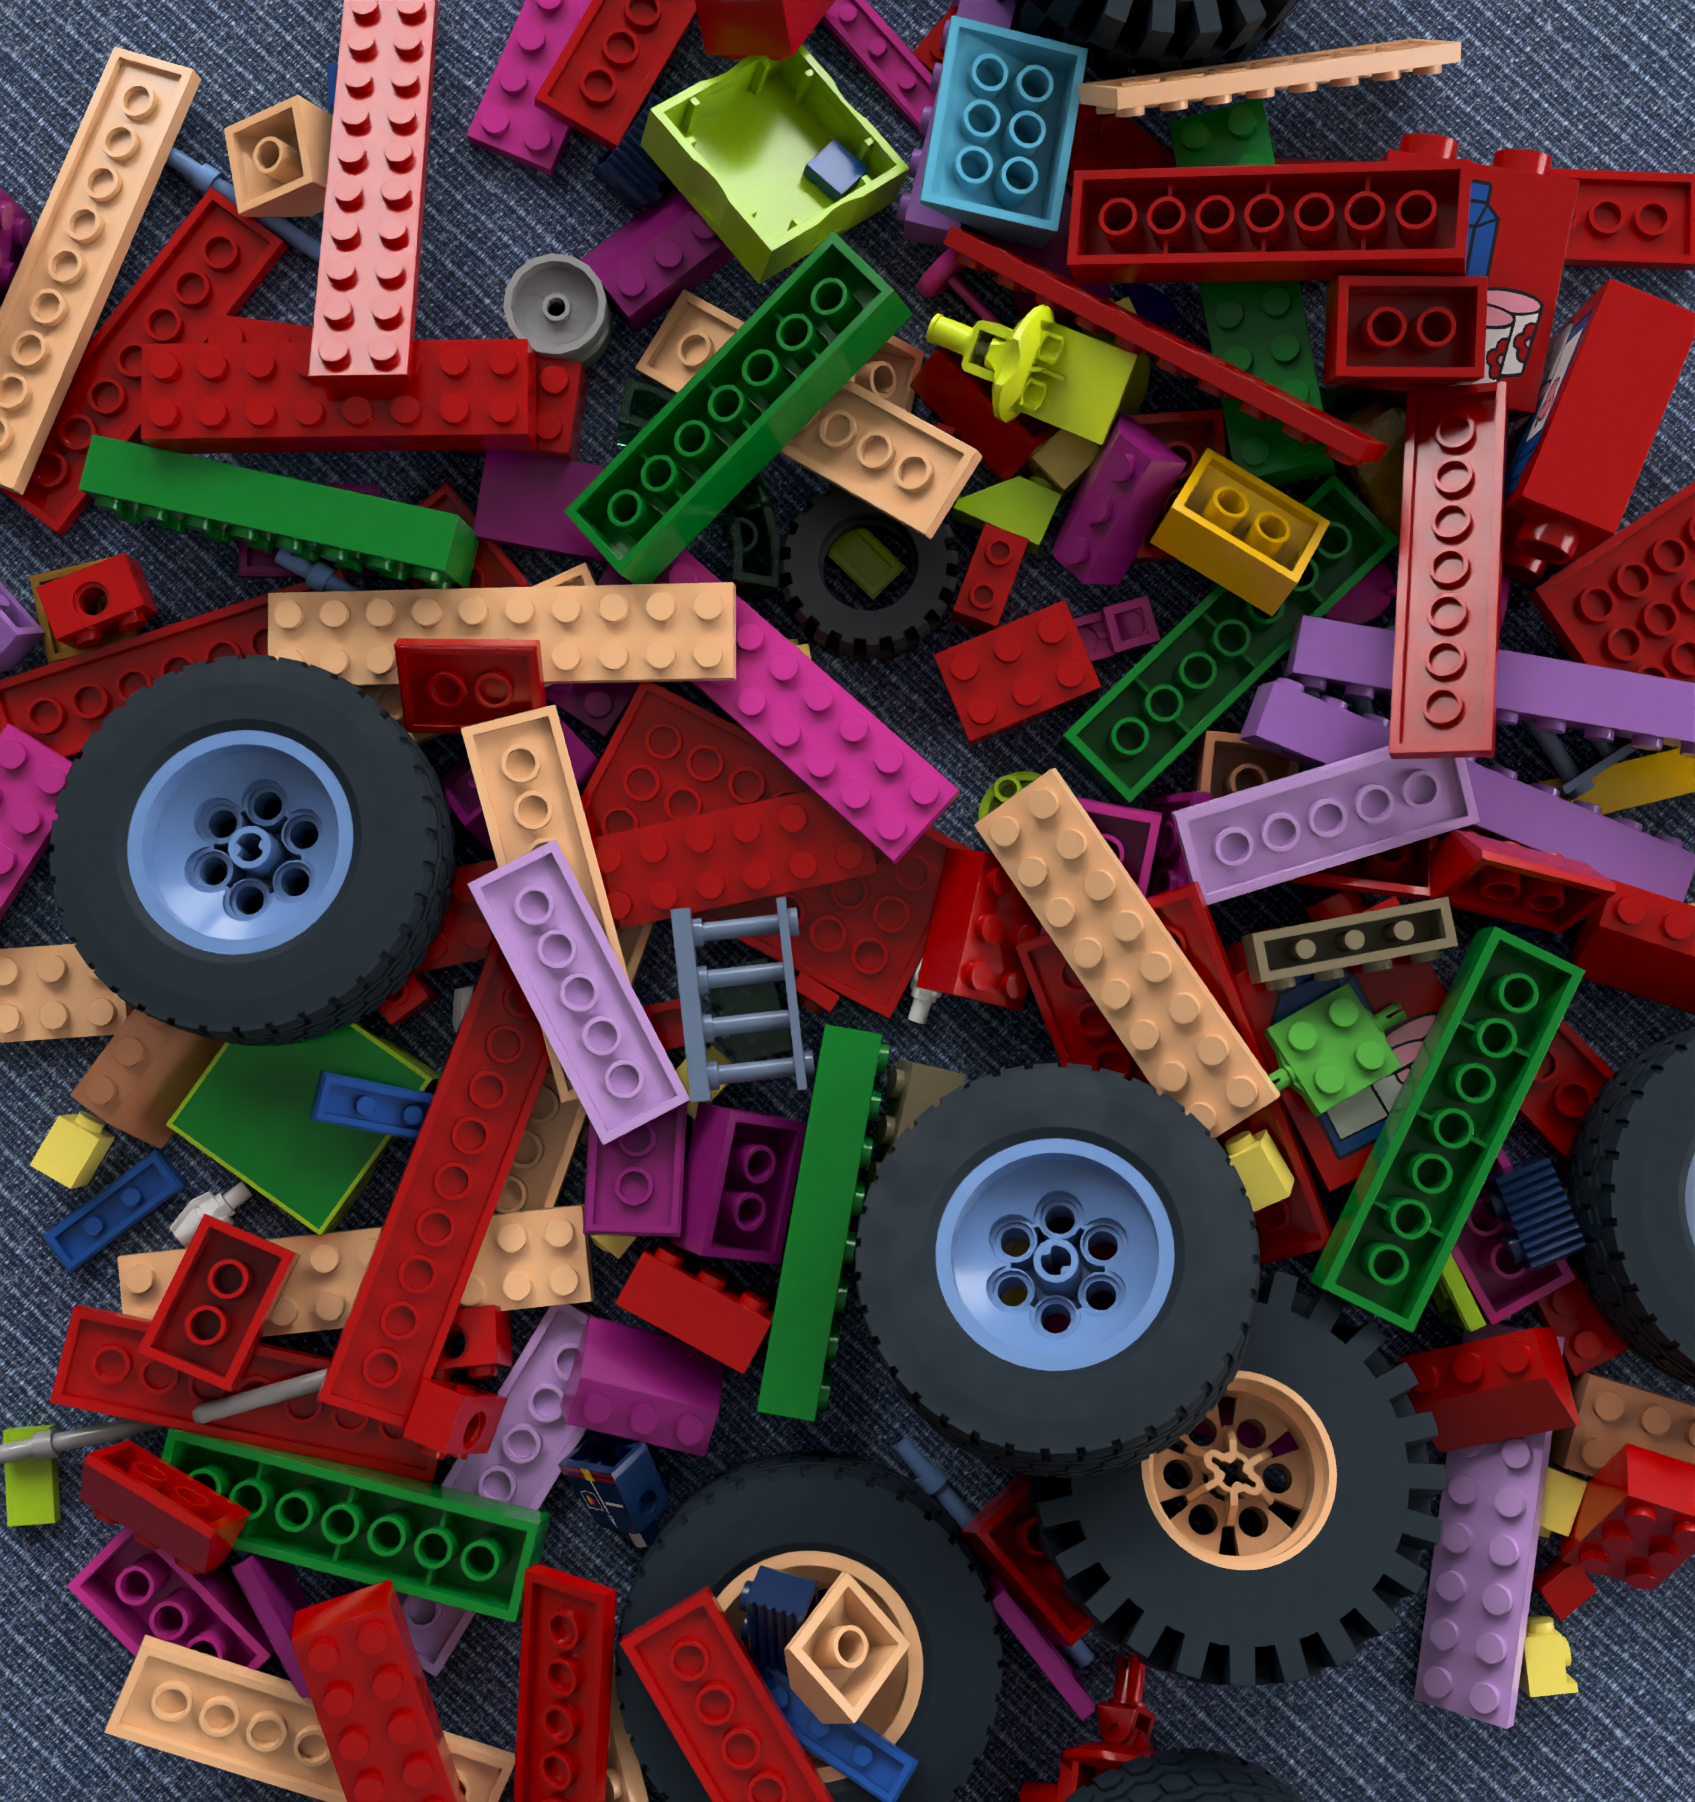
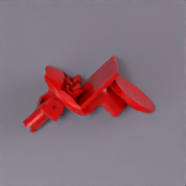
(1125, 1734)

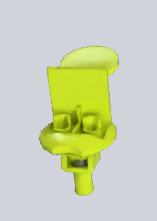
(1049, 371)

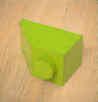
(1014, 506)

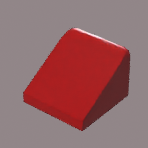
(1563, 1587)

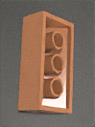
(145, 1076)

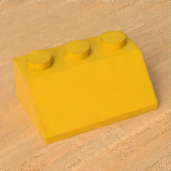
(1240, 532)

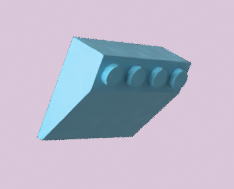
(1003, 131)

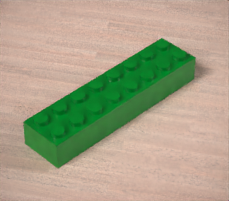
(1255, 322)
(738, 411)
(279, 513)
(1218, 656)
(1447, 1126)
(819, 1224)
(371, 1523)

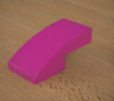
(1118, 629)

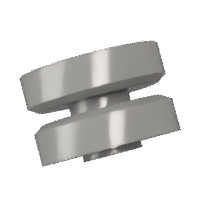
(559, 309)

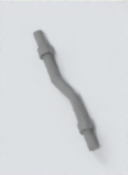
(51, 1442)

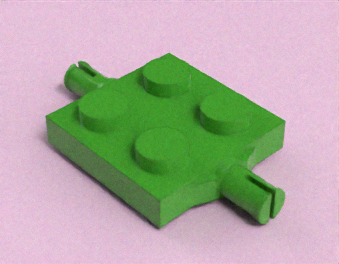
(1333, 1049)

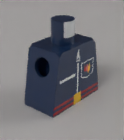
(618, 1485)

